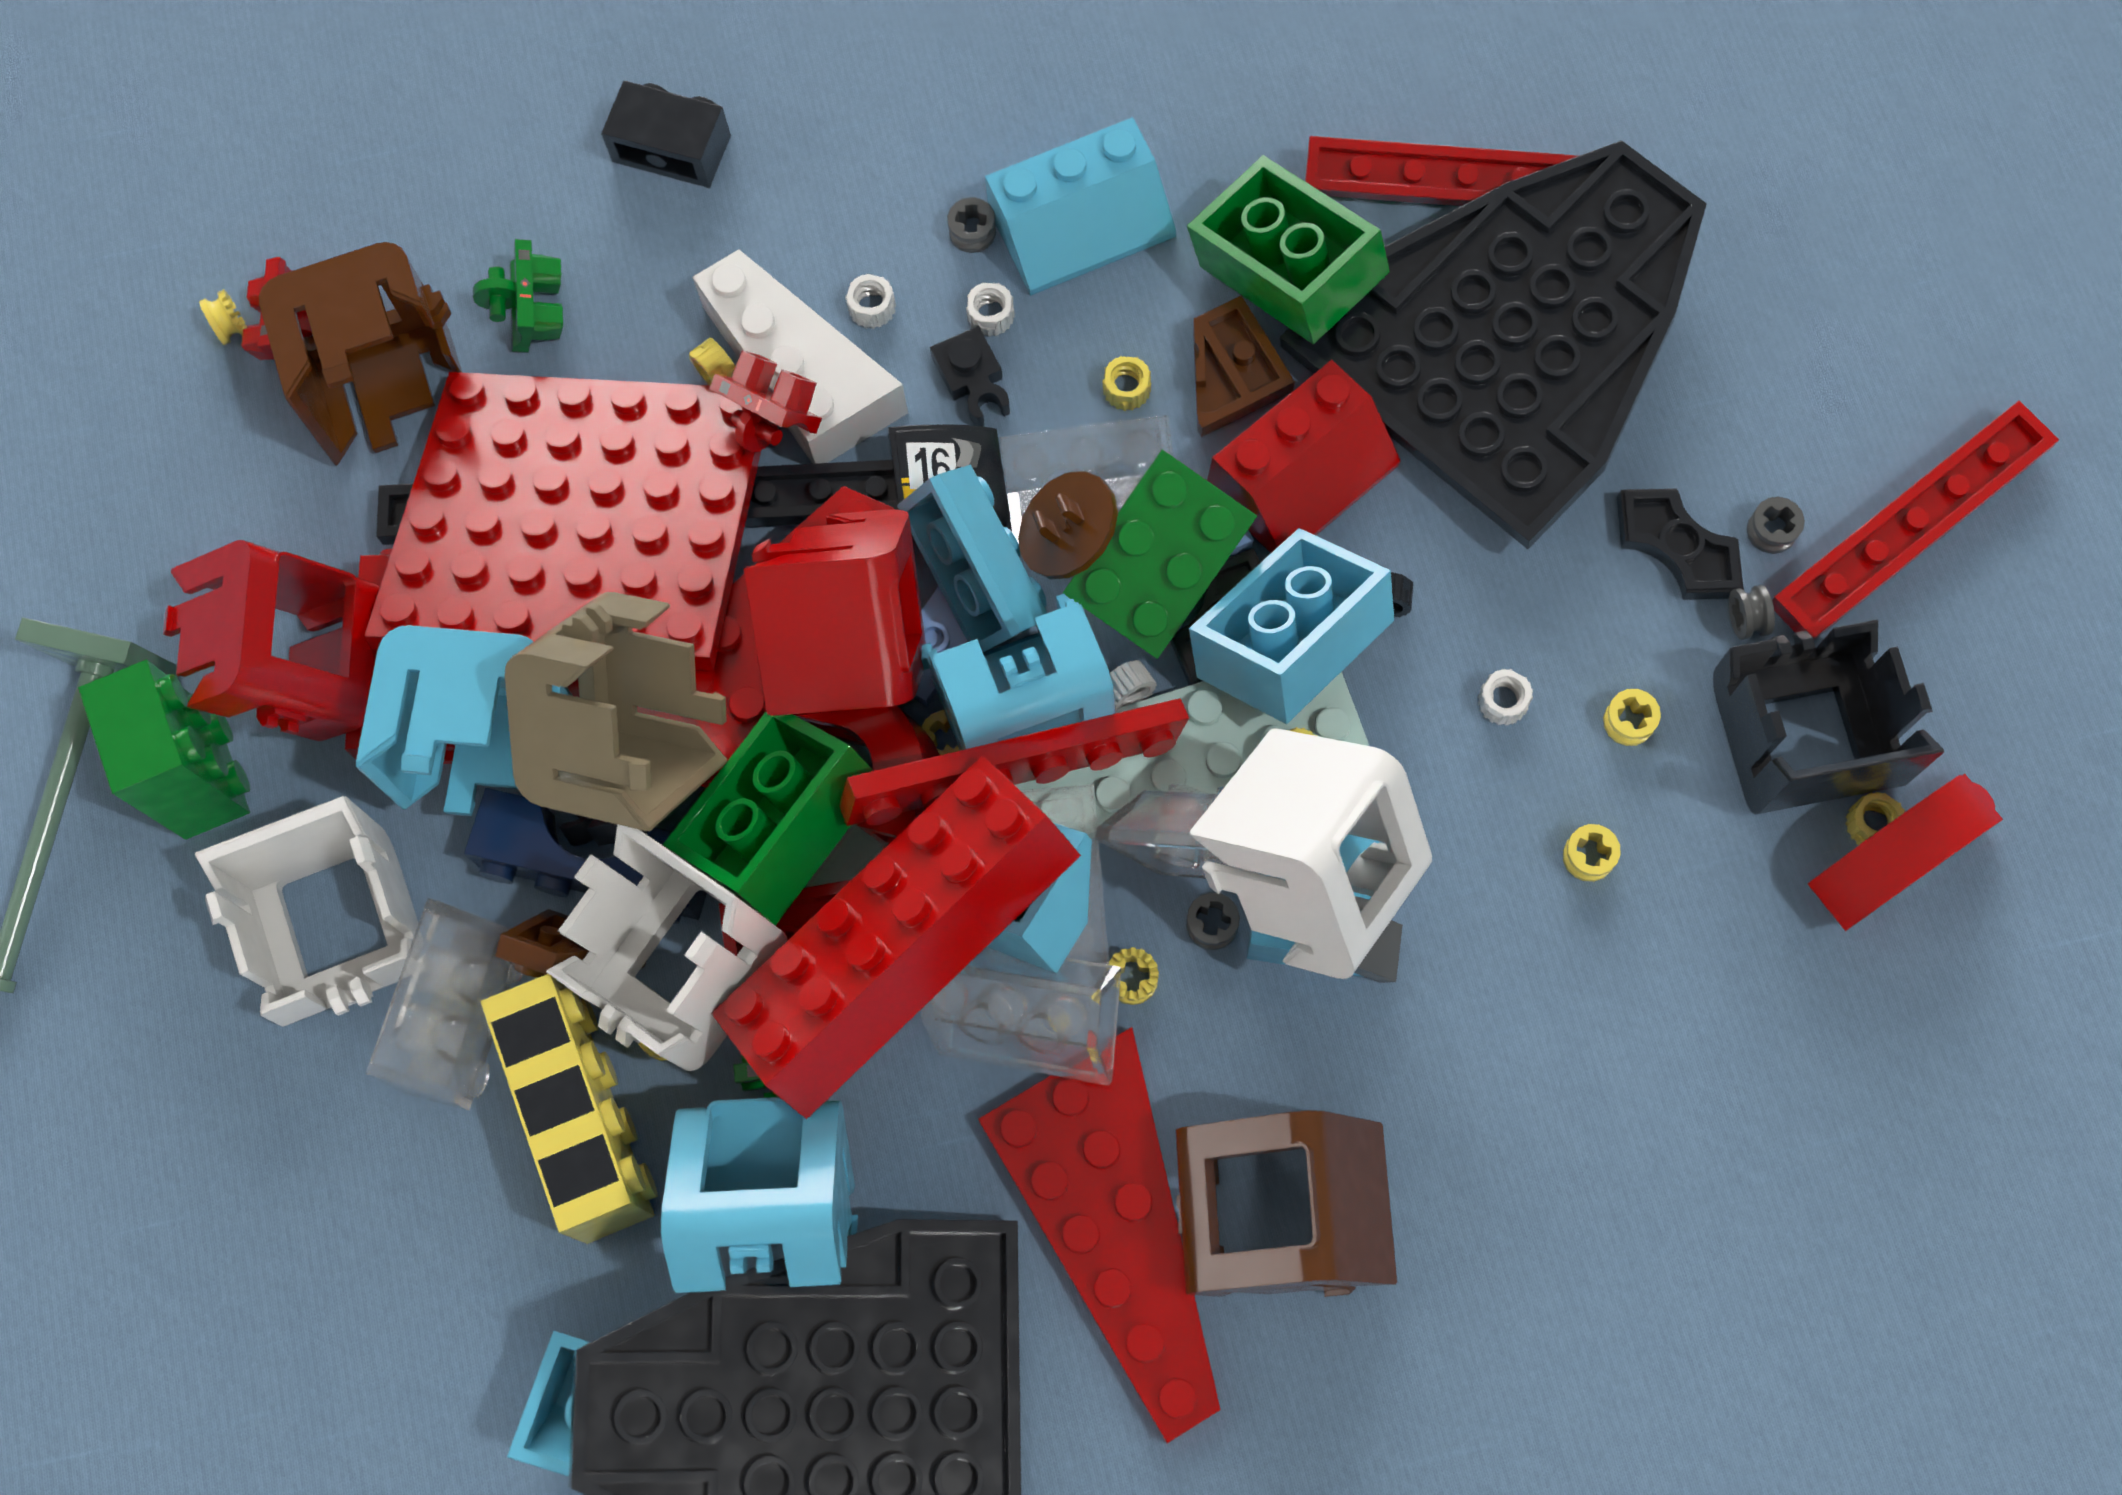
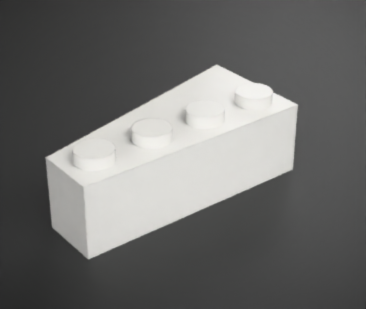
(767, 319)

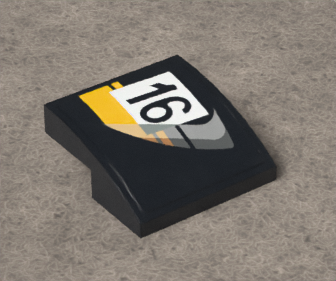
(932, 449)

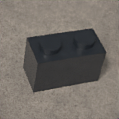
(666, 133)

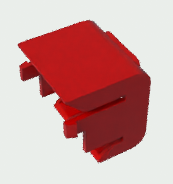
(838, 615)
(231, 627)

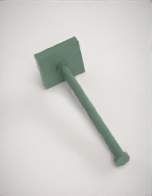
(94, 658)

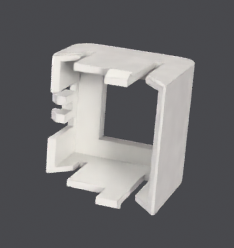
(1288, 821)
(250, 904)
(626, 924)

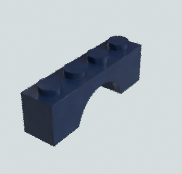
(522, 841)

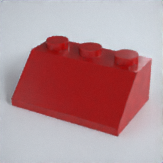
(1307, 457)

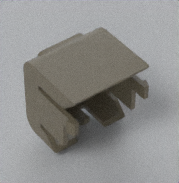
(596, 749)

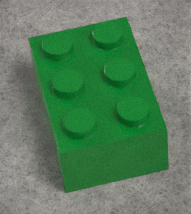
(1289, 248)
(1162, 554)
(162, 753)
(770, 813)

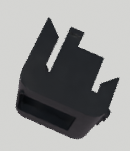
(1871, 699)

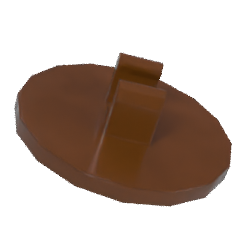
(1068, 525)

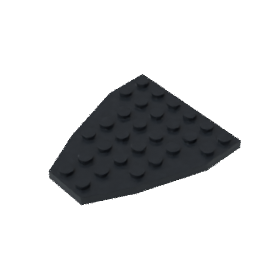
(1523, 330)
(818, 1389)

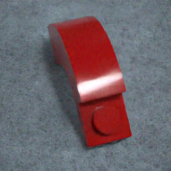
(891, 740)
(1905, 850)

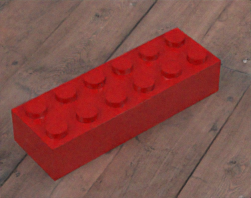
(894, 937)

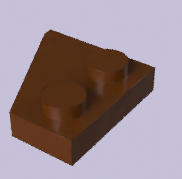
(1234, 366)
(538, 944)

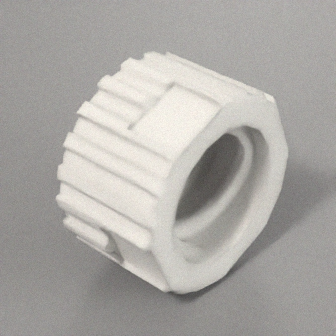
(865, 286)
(985, 294)
(1131, 683)
(1517, 684)

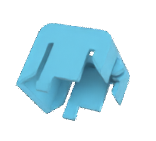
(1026, 684)
(436, 692)
(752, 1180)

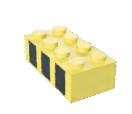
(569, 1109)

